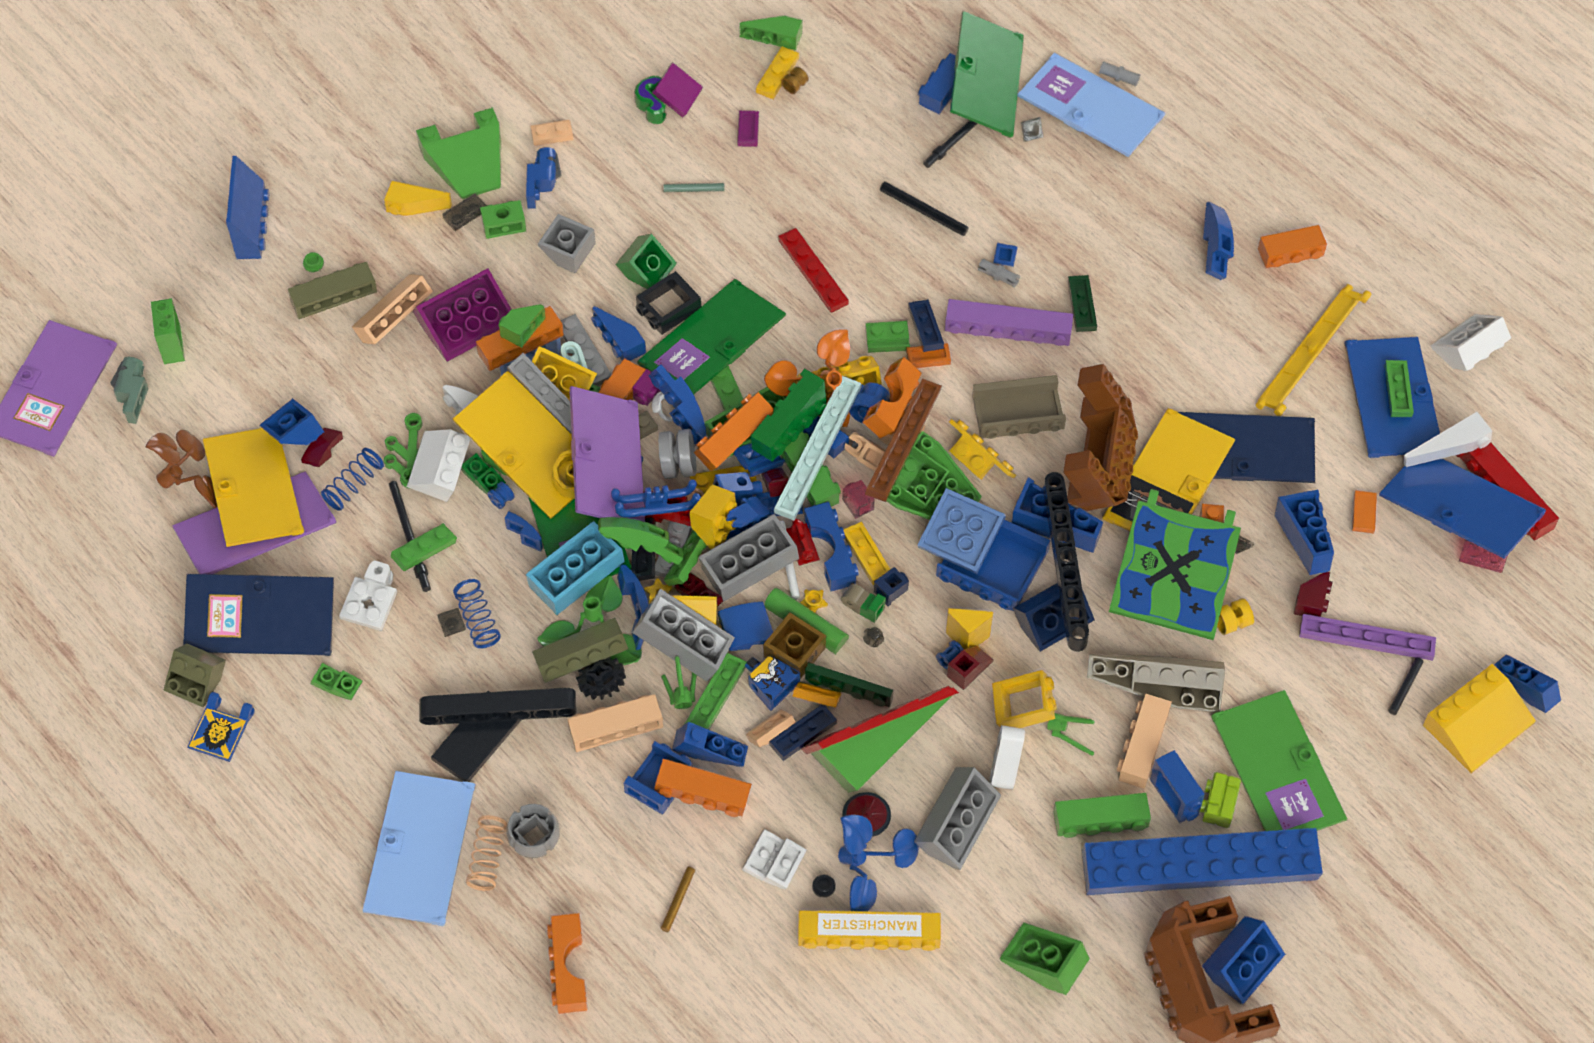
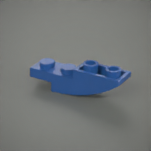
(1220, 240)
(678, 394)

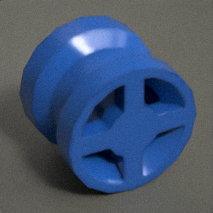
(501, 495)

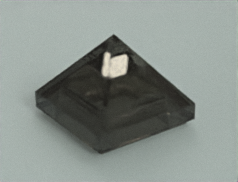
(1032, 129)
(1243, 544)

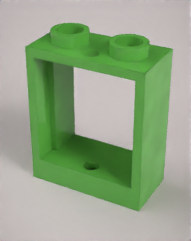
(167, 331)

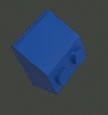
(292, 425)

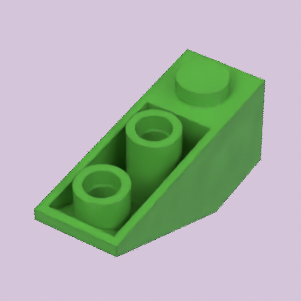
(777, 31)

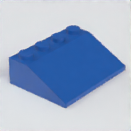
(246, 211)

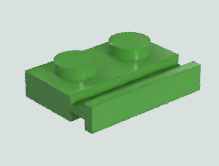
(887, 336)

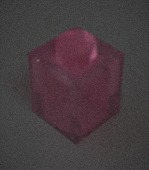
(856, 500)

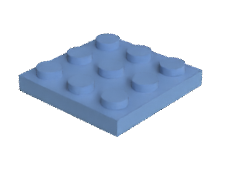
(961, 530)

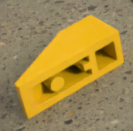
(412, 199)

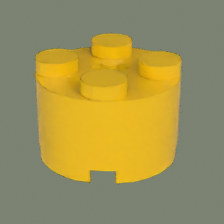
(562, 476)

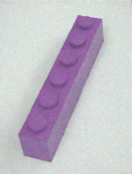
(1009, 322)

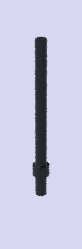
(940, 151)
(420, 569)

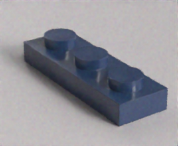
(926, 325)
(803, 732)

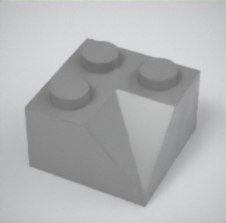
(567, 242)

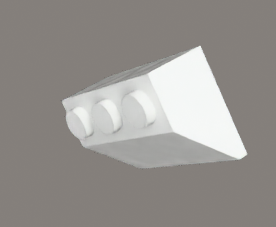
(1472, 341)
(438, 463)

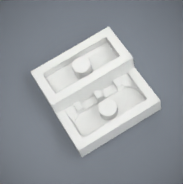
(774, 859)

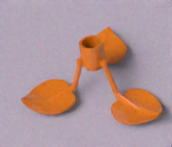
(833, 348)

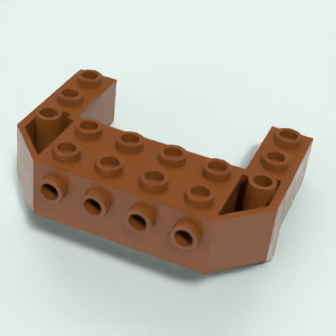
(1104, 469)
(1184, 984)

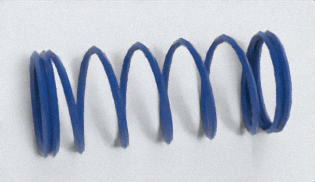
(368, 458)
(462, 596)

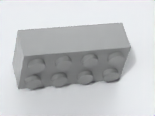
(749, 557)

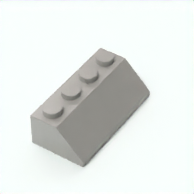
(685, 634)
(958, 817)

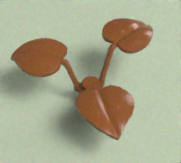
(167, 449)

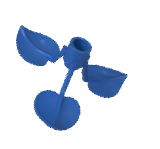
(856, 833)

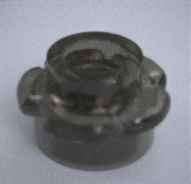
(873, 637)

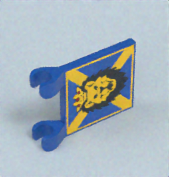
(218, 731)

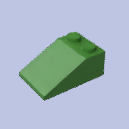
(1046, 957)

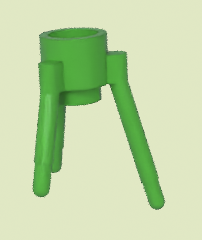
(682, 697)
(1060, 724)

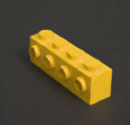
(861, 370)

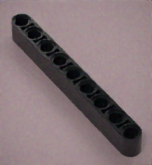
(1065, 569)

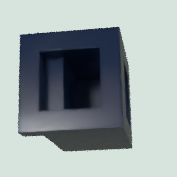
(891, 579)

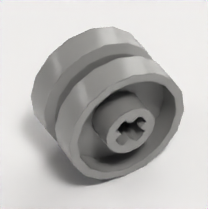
(677, 454)

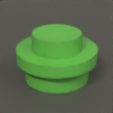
(313, 262)

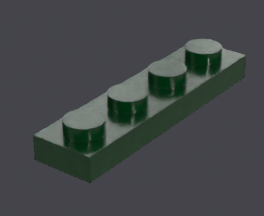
(848, 684)

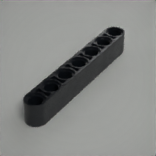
(497, 706)

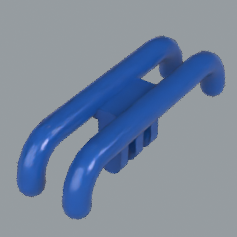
(655, 501)

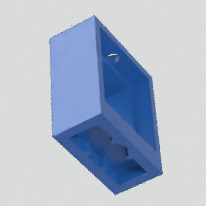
(1177, 787)

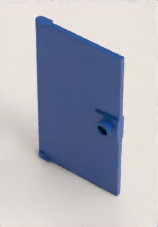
(1384, 433)
(1464, 504)

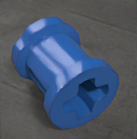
(949, 654)

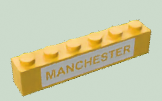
(869, 929)

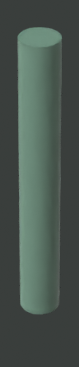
(703, 187)

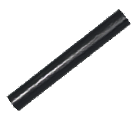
(1406, 685)

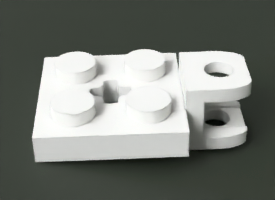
(374, 587)

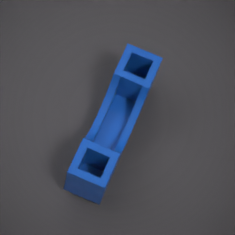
(823, 524)

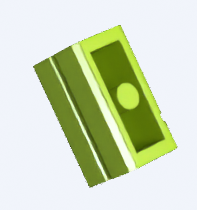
(1221, 799)

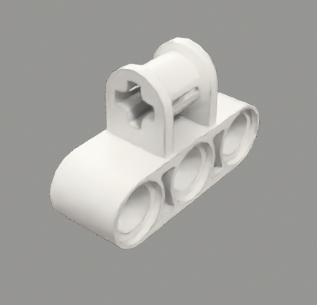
(1007, 757)

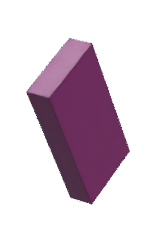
(748, 128)

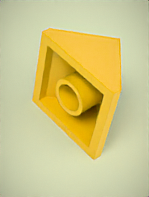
(968, 626)

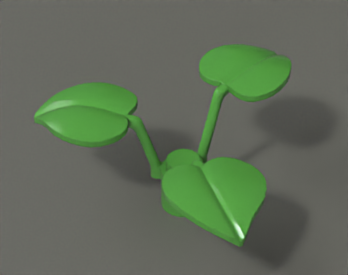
(604, 597)

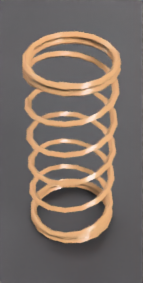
(494, 829)

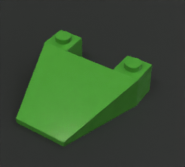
(466, 160)

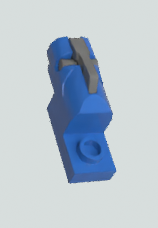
(542, 175)

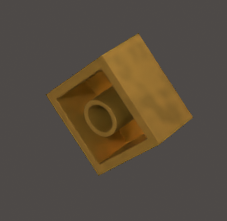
(795, 643)

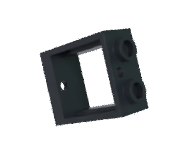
(674, 281)

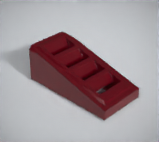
(775, 481)

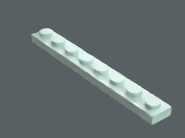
(817, 448)

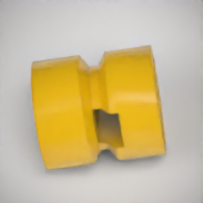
(1235, 616)

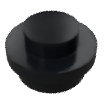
(823, 886)

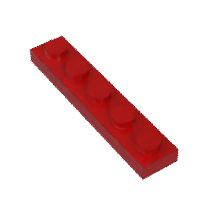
(813, 270)

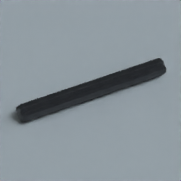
(924, 208)

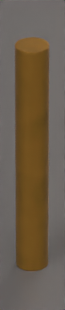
(678, 898)

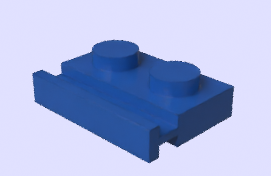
(756, 462)

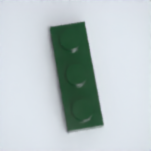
(1082, 303)

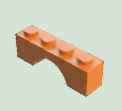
(902, 381)
(570, 990)

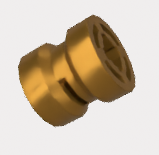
(797, 78)

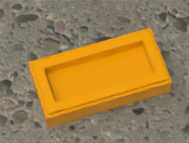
(817, 694)

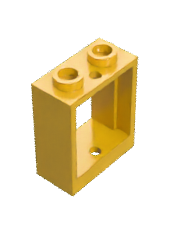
(1004, 688)

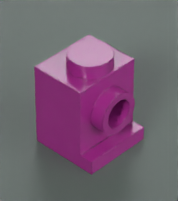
(644, 389)

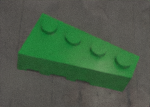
(790, 416)

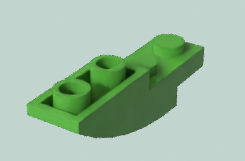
(634, 533)

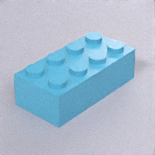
(574, 568)

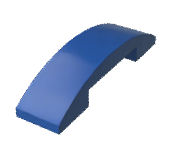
(631, 586)

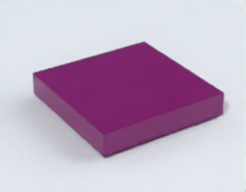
(677, 90)

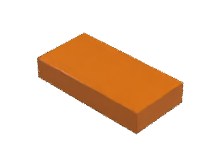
(930, 358)
(1364, 512)

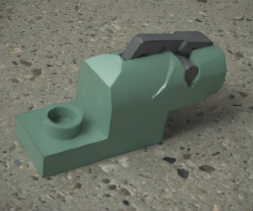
(130, 387)

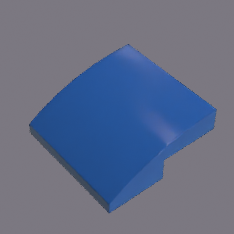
(747, 624)

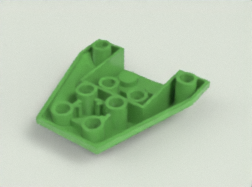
(926, 477)

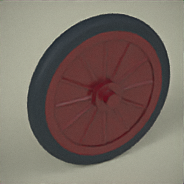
(872, 807)

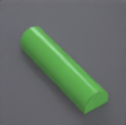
(783, 604)

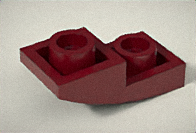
(320, 450)
(696, 587)

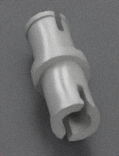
(1119, 73)
(998, 273)

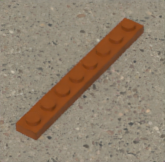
(903, 440)

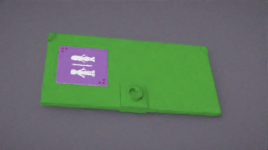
(1278, 765)

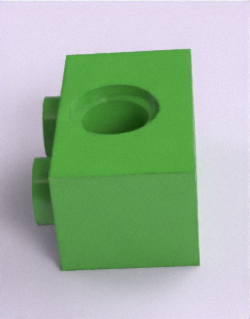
(503, 219)

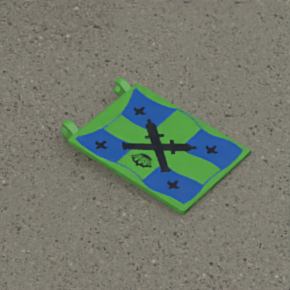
(1175, 569)

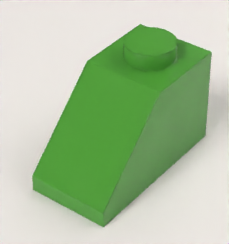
(521, 324)

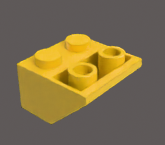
(710, 516)

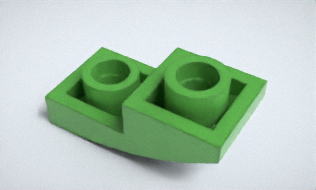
(335, 682)

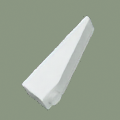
(1458, 439)

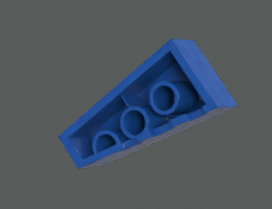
(1032, 515)
(1306, 529)

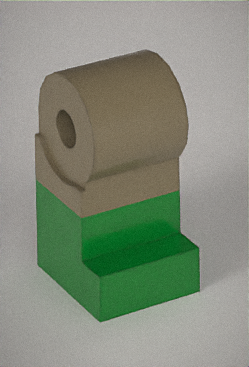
(864, 602)

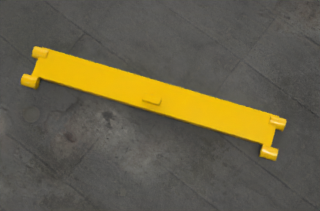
(1310, 349)

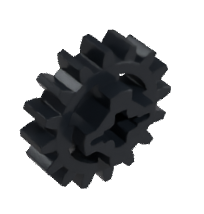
(601, 678)

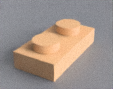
(551, 132)
(770, 728)

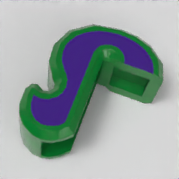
(648, 102)

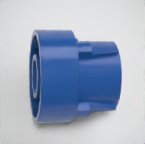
(868, 396)

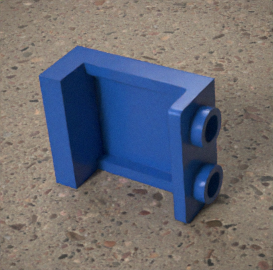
(643, 782)

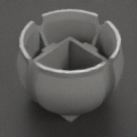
(526, 820)

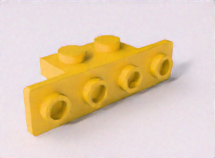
(975, 455)

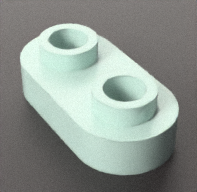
(575, 350)

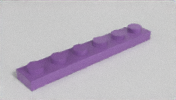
(1367, 637)

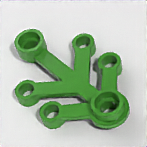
(408, 455)

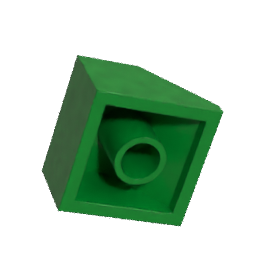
(646, 261)

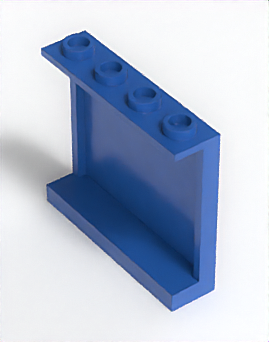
(1006, 568)

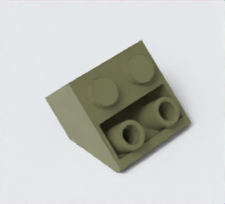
(193, 674)

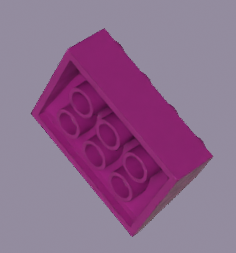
(463, 314)

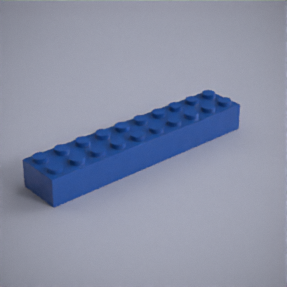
(1201, 861)

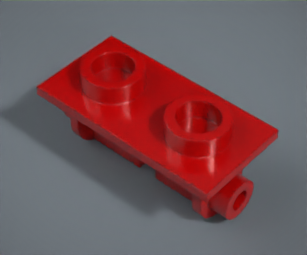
(802, 538)

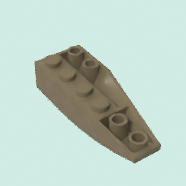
(1184, 681)

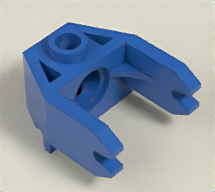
(747, 515)

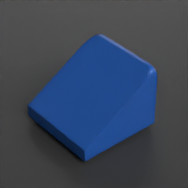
(1005, 254)

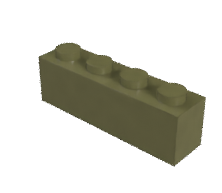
(332, 290)
(580, 650)

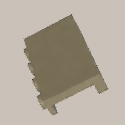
(1018, 407)

